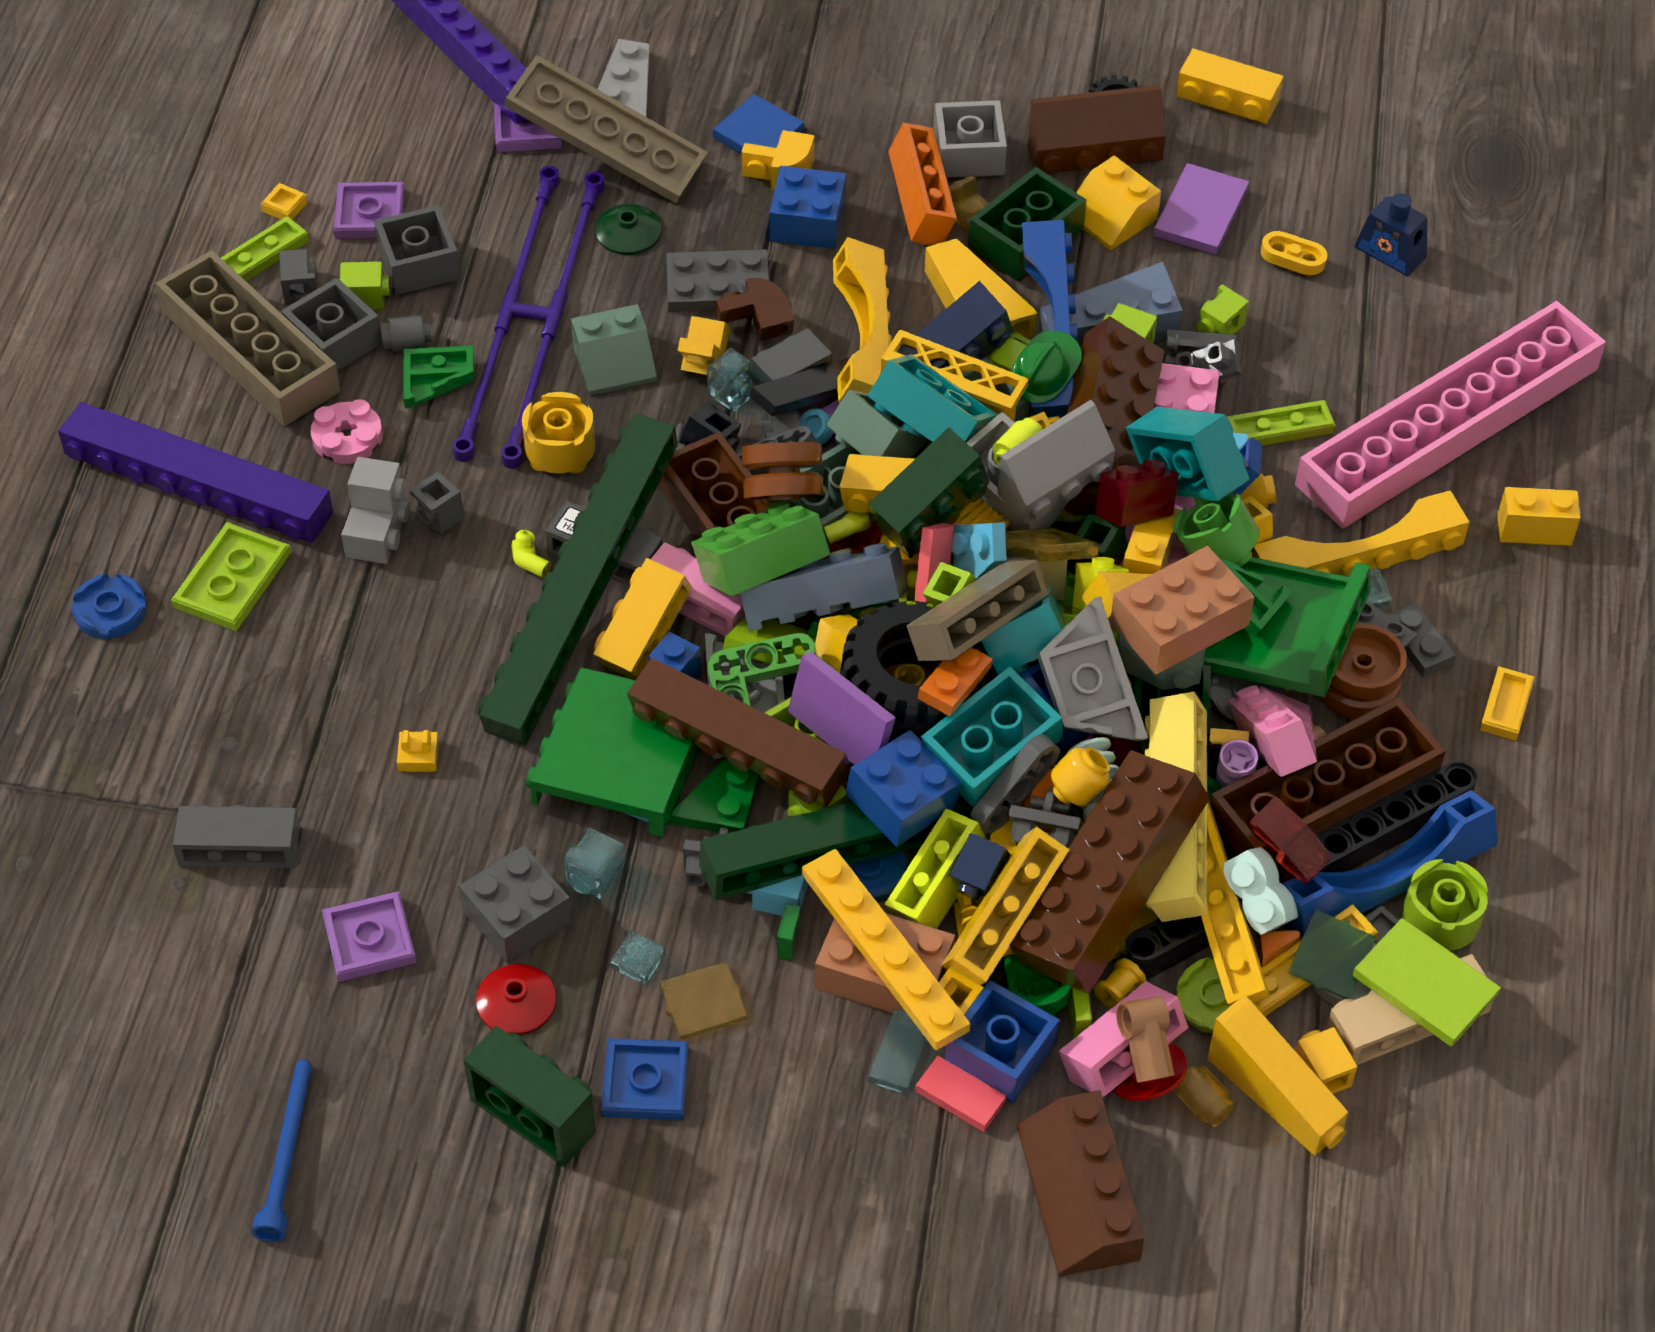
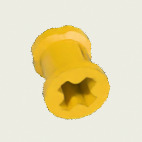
(1119, 983)

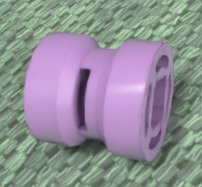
(1238, 756)

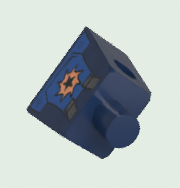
(1395, 234)

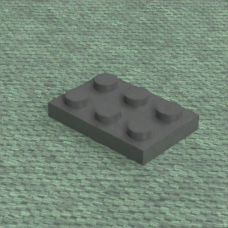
(703, 277)

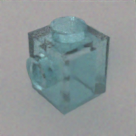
(594, 863)

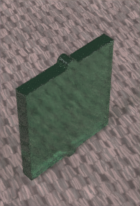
(1330, 954)

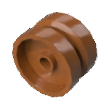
(782, 471)
(1367, 672)

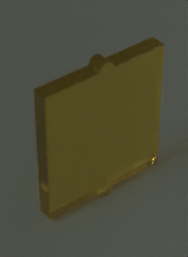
(703, 1000)

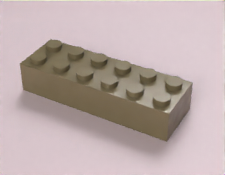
(248, 338)

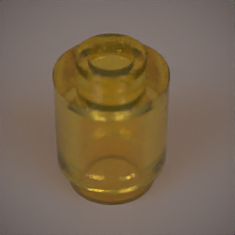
(1205, 1096)

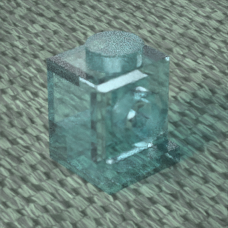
(730, 379)

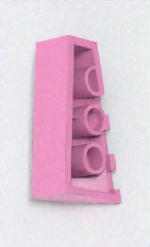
(1277, 728)

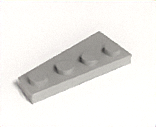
(628, 75)

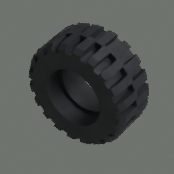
(883, 642)

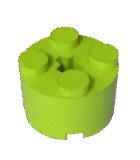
(1446, 902)

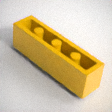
(1006, 906)

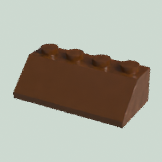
(1095, 126)
(707, 485)
(1081, 1185)

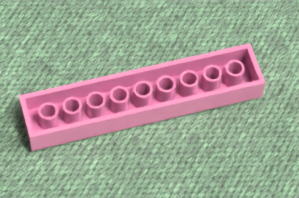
(1449, 414)

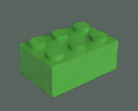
(760, 547)

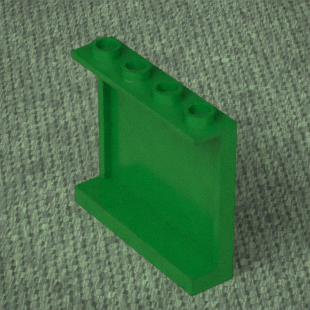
(1305, 635)
(610, 755)

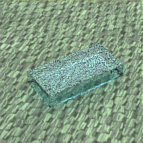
(898, 1054)

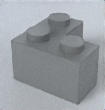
(376, 510)

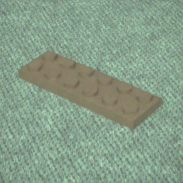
(605, 129)

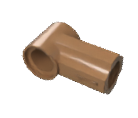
(1145, 1027)

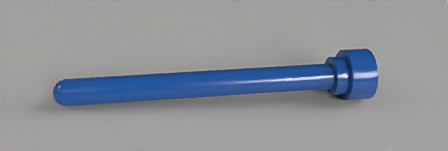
(270, 1222)

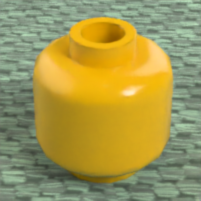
(1080, 776)

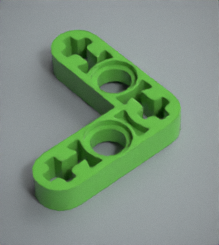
(736, 681)

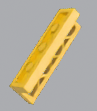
(981, 389)

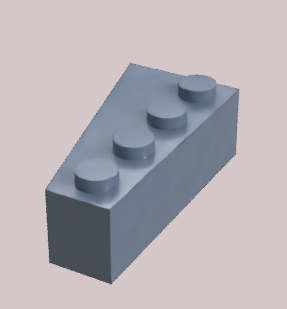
(1143, 290)
(827, 584)

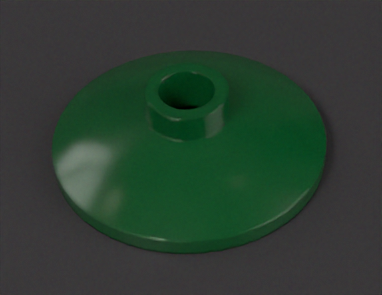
(628, 229)

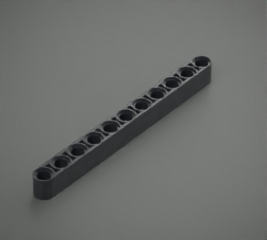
(1343, 837)

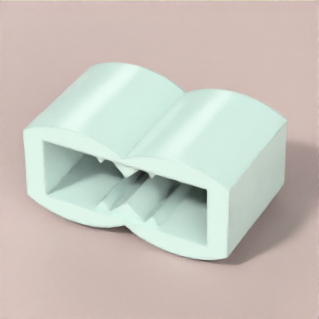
(1256, 881)

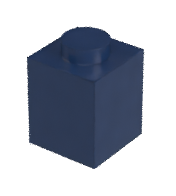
(978, 866)

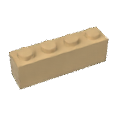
(1376, 1027)

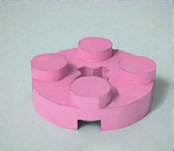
(354, 415)

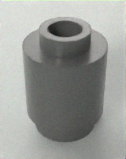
(405, 333)

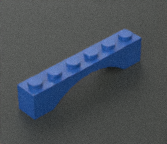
(1045, 261)
(1453, 833)

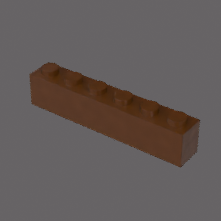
(738, 733)

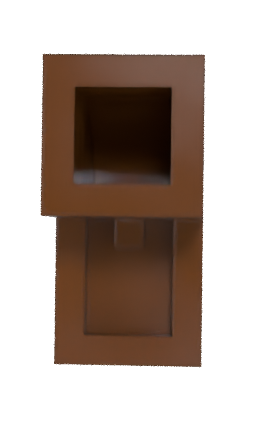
(763, 303)

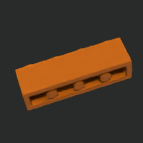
(922, 184)

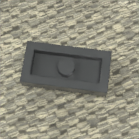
(1429, 649)

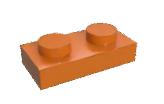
(954, 680)

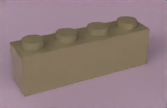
(977, 610)

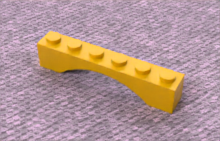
(861, 278)
(1430, 527)

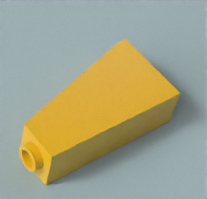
(956, 269)
(1275, 1077)

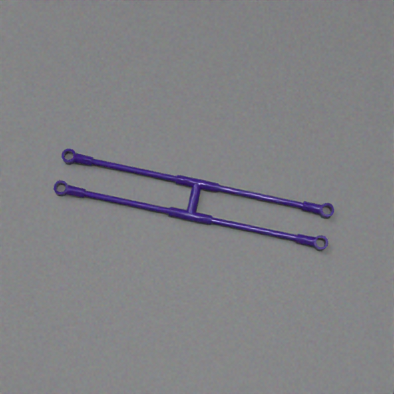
(548, 181)

